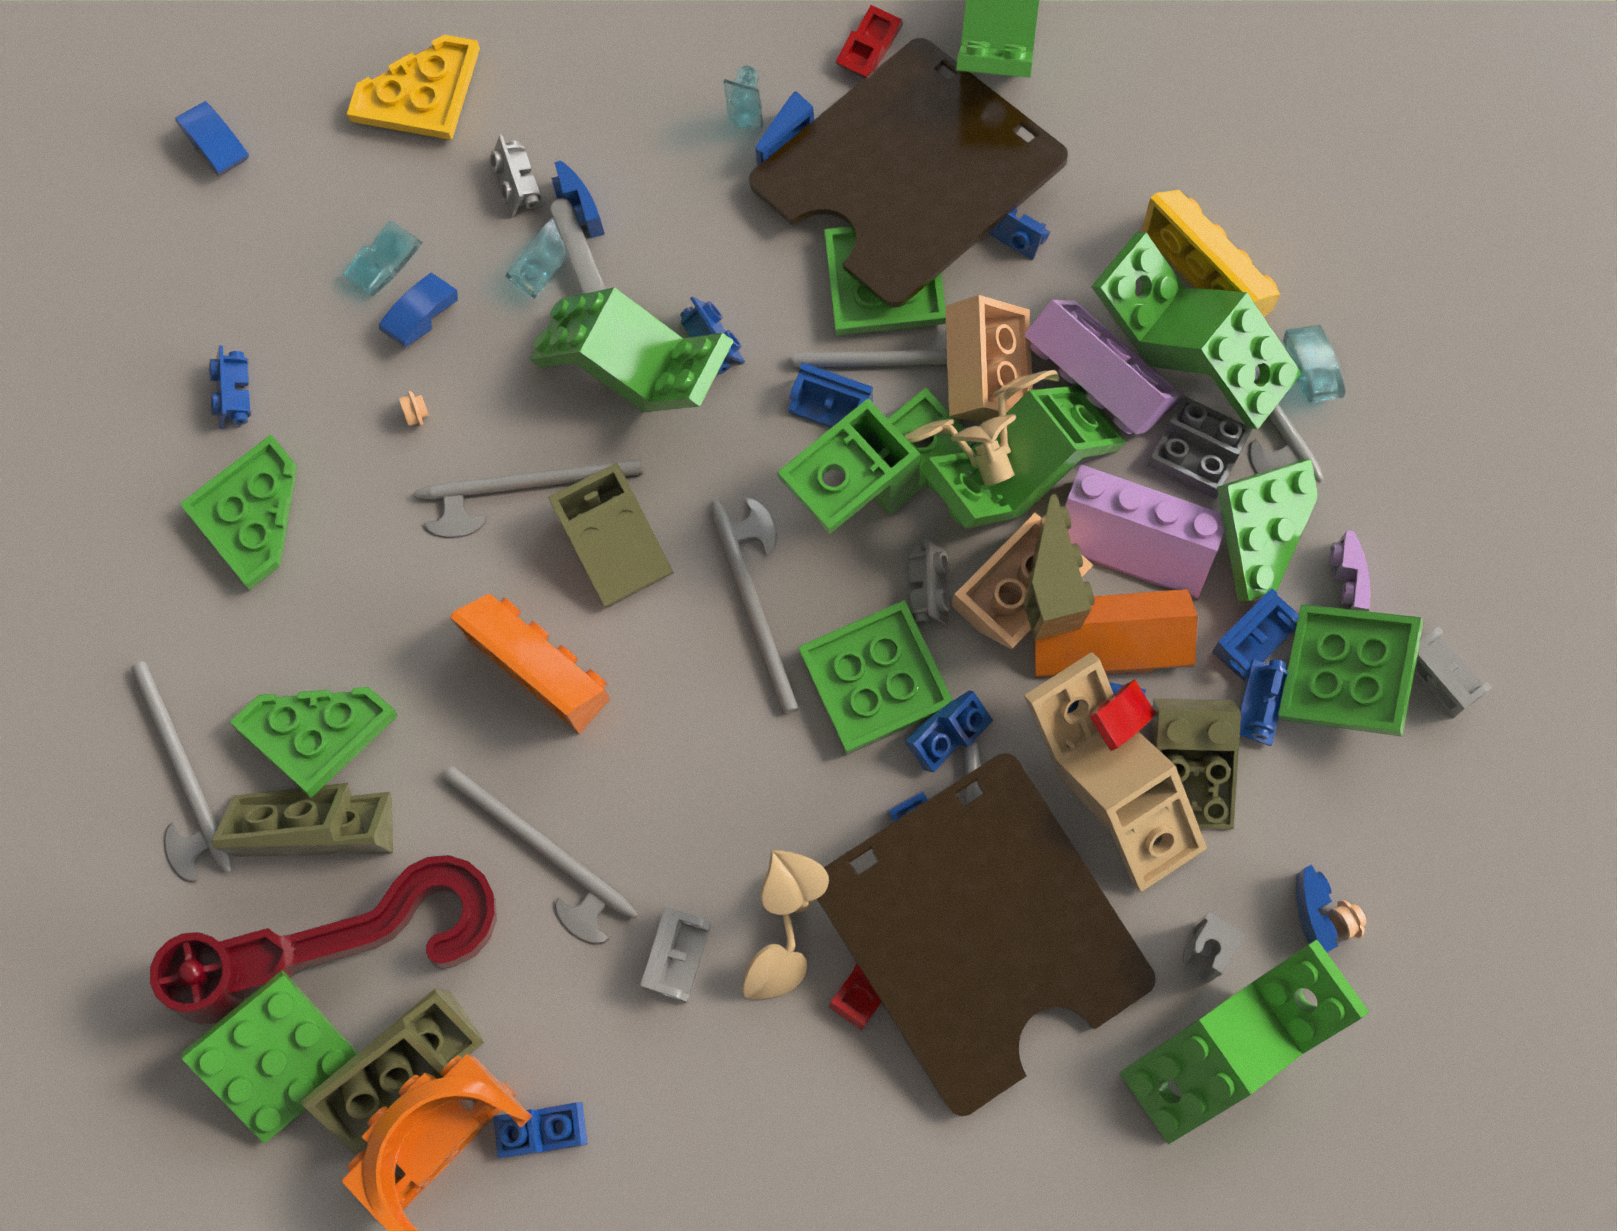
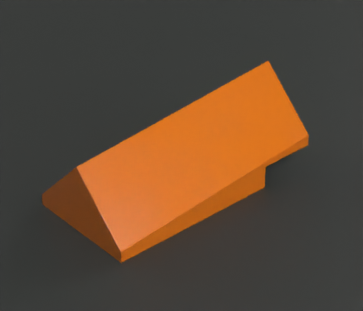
(1127, 635)

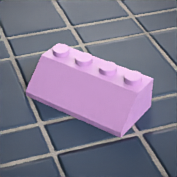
(1102, 366)
(1143, 531)

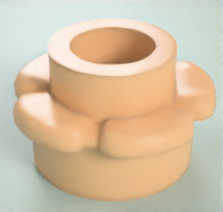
(413, 409)
(1348, 920)

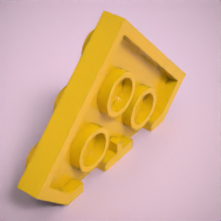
(419, 91)

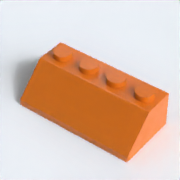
(531, 660)

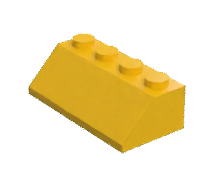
(1203, 251)

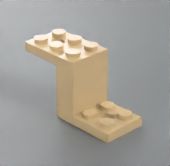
(1127, 788)

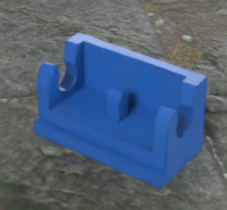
(825, 395)
(1257, 634)

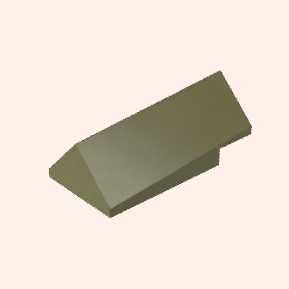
(300, 825)
(413, 1045)

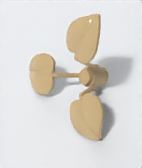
(990, 457)
(787, 888)

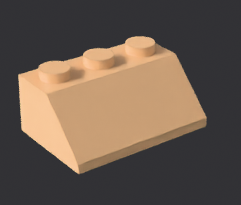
(985, 354)
(996, 592)

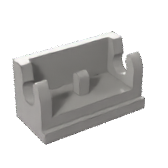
(1447, 675)
(1215, 941)
(675, 954)

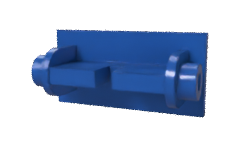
(1021, 233)
(705, 320)
(228, 401)
(1262, 700)

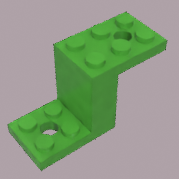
(998, 37)
(1197, 330)
(630, 350)
(1045, 443)
(873, 459)
(1243, 1042)

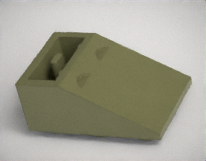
(610, 535)
(1055, 592)
(1204, 747)

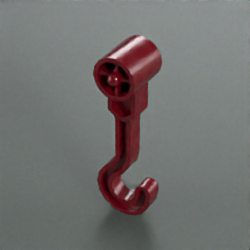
(211, 978)

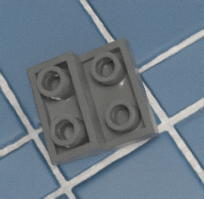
(1199, 446)

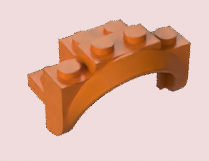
(424, 1136)

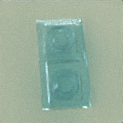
(384, 260)
(539, 260)
(1316, 361)

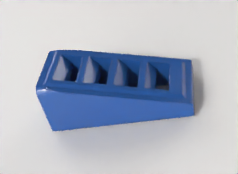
(789, 121)

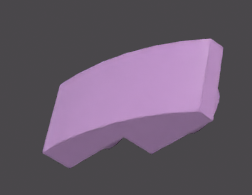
(1352, 567)

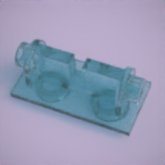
(744, 99)

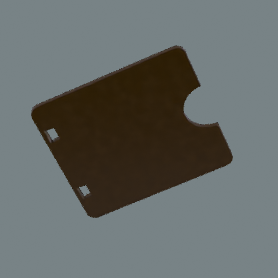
(911, 168)
(979, 928)

